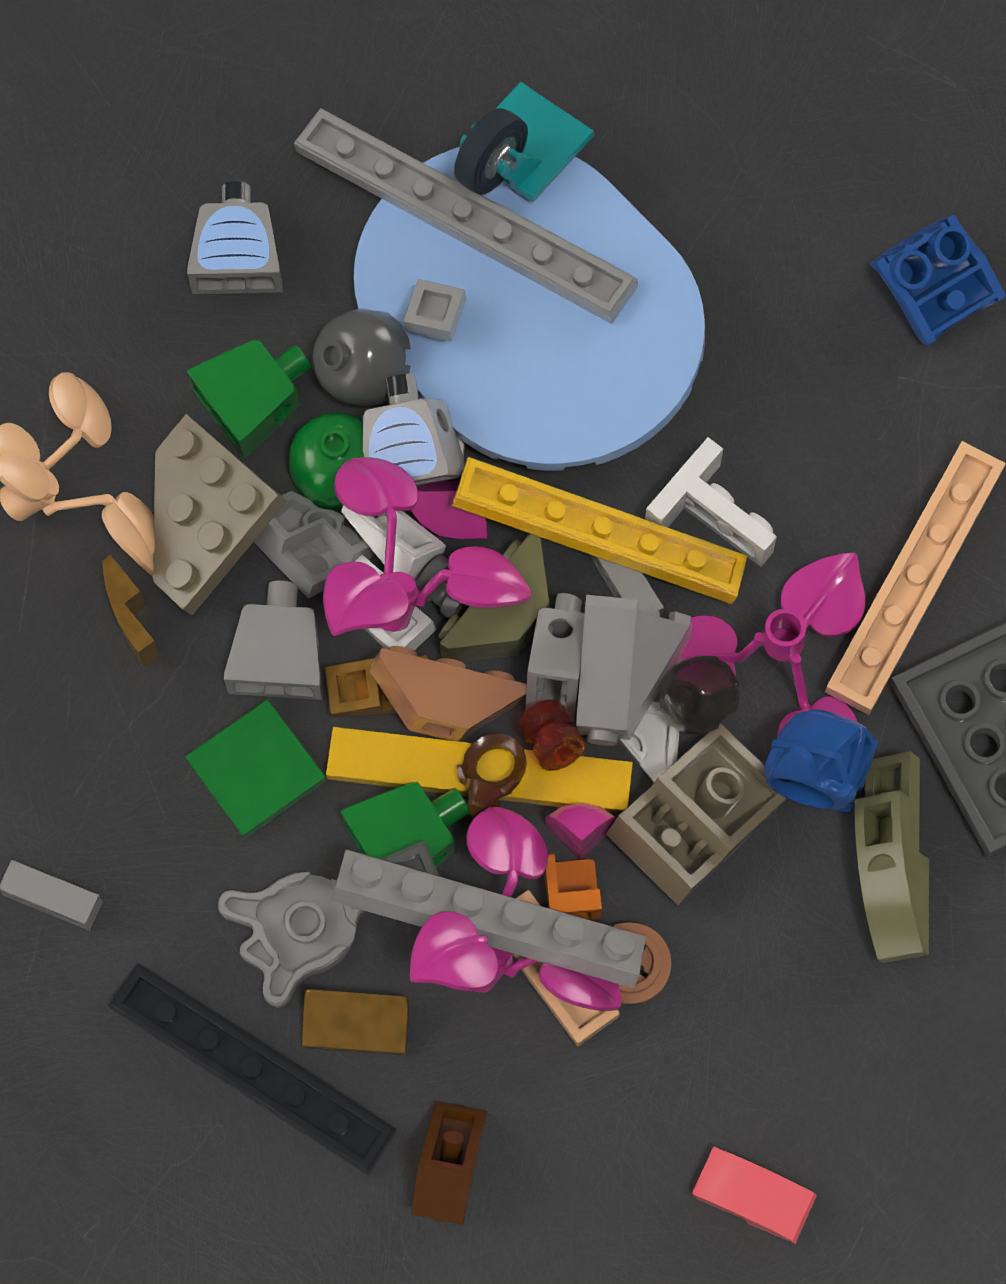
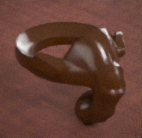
(483, 792)

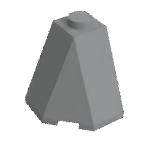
(623, 663)

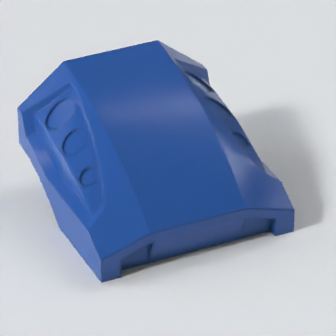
(938, 278)

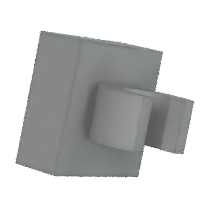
(434, 310)

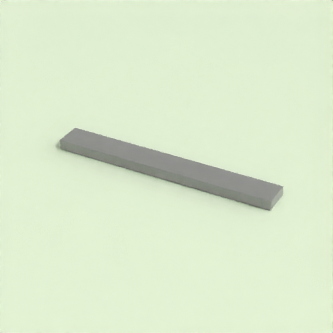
(467, 216)

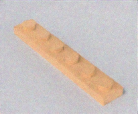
(915, 578)

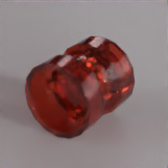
(553, 738)

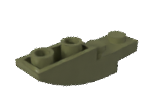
(889, 859)

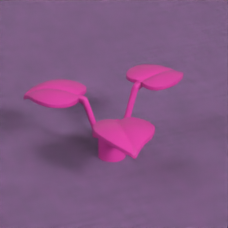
(819, 595)
(362, 599)
(449, 944)

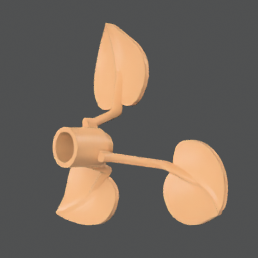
(33, 487)

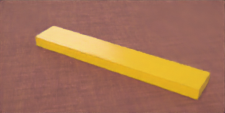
(600, 530)
(433, 763)

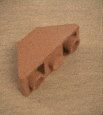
(442, 694)

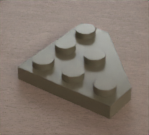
(204, 513)

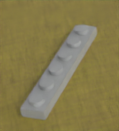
(505, 921)

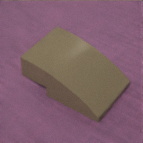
(696, 814)

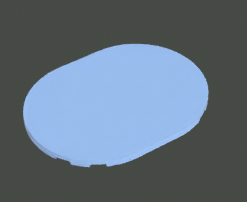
(525, 366)

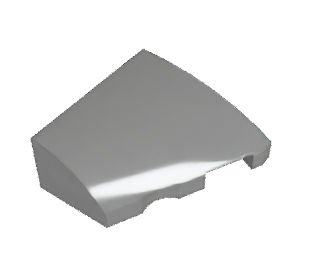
(309, 543)

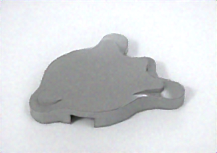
(293, 930)

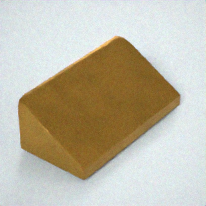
(355, 1022)

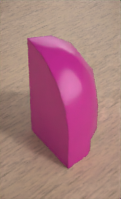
(438, 515)
(580, 826)

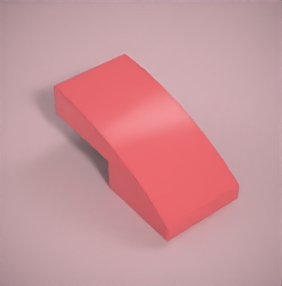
(754, 1194)

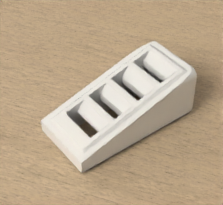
(413, 544)

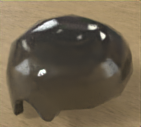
(698, 694)

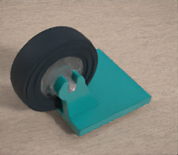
(520, 144)

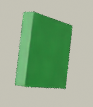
(255, 769)

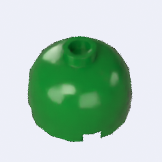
(320, 452)

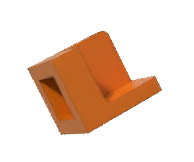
(573, 888)

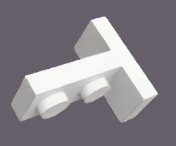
(712, 505)

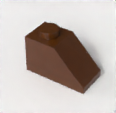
(448, 1163)

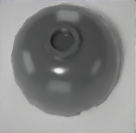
(358, 354)

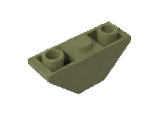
(500, 630)

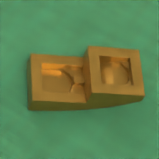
(126, 603)
(355, 691)

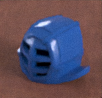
(822, 759)

